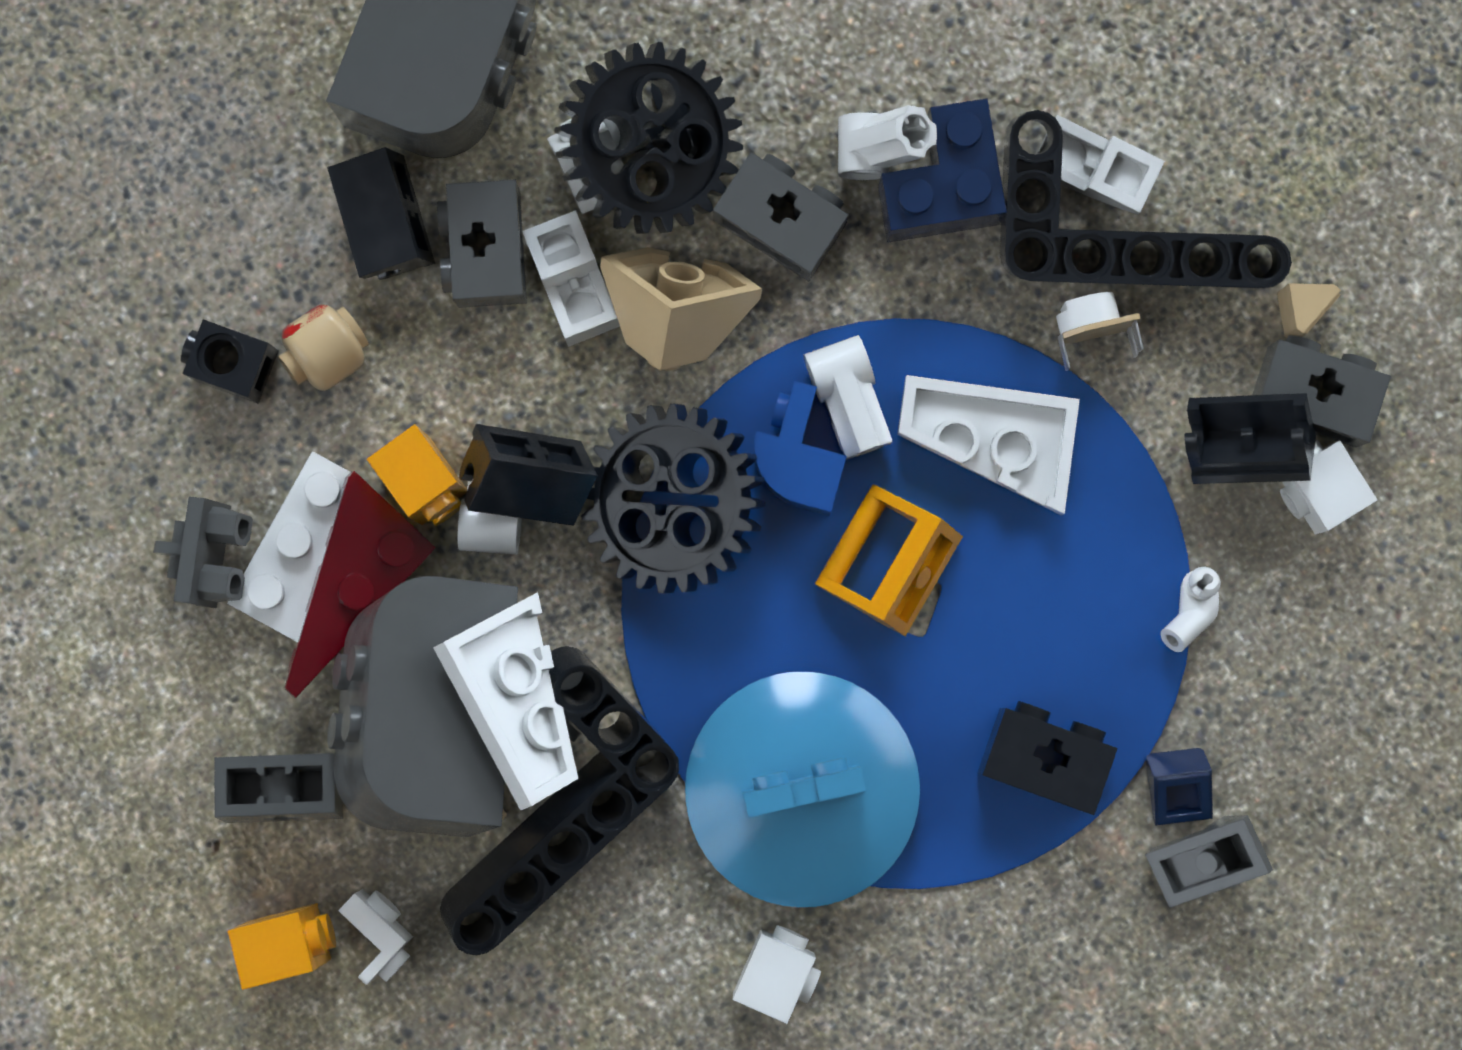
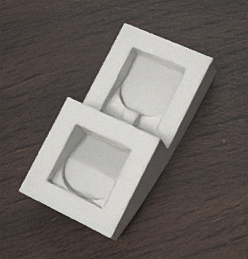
(1106, 168)
(571, 278)

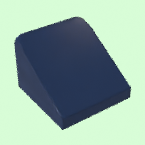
(1180, 786)

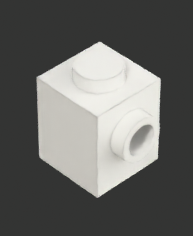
(1334, 490)
(777, 974)

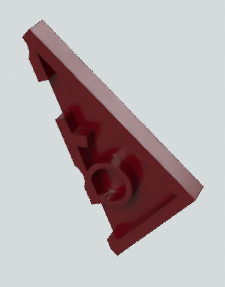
(364, 559)

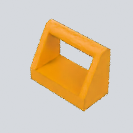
(912, 571)

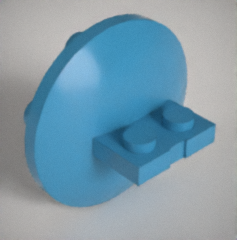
(802, 789)

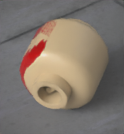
(323, 347)

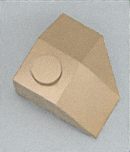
(674, 309)

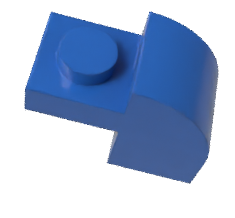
(792, 470)

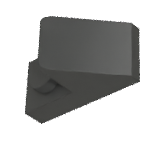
(1209, 860)

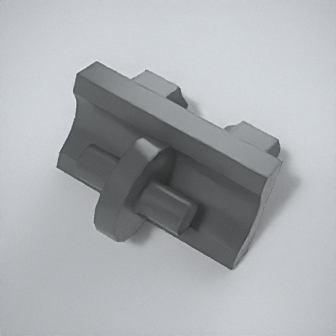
(199, 553)

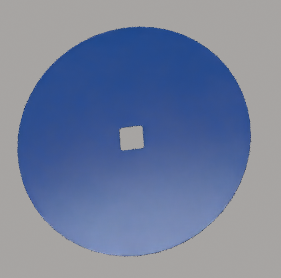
(1025, 609)

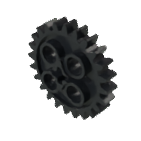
(618, 97)
(668, 551)

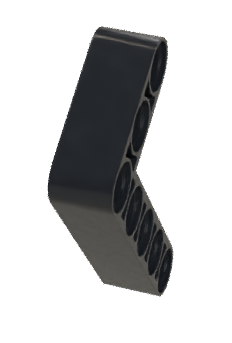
(1115, 246)
(566, 810)

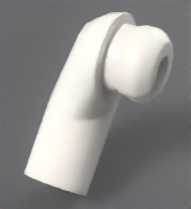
(1196, 608)

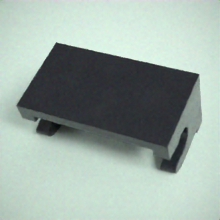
(381, 214)
(1250, 439)
(526, 475)

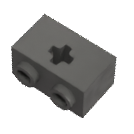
(476, 209)
(749, 215)
(1355, 386)
(276, 788)

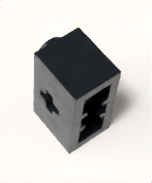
(1074, 782)

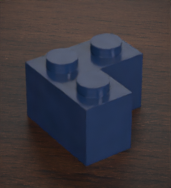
(960, 186)

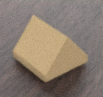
(1304, 305)

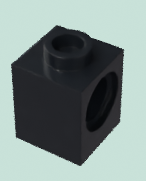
(253, 365)

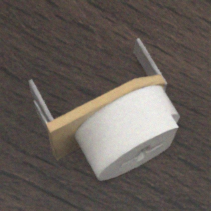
(1093, 318)

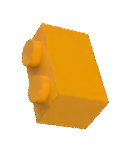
(419, 477)
(282, 945)

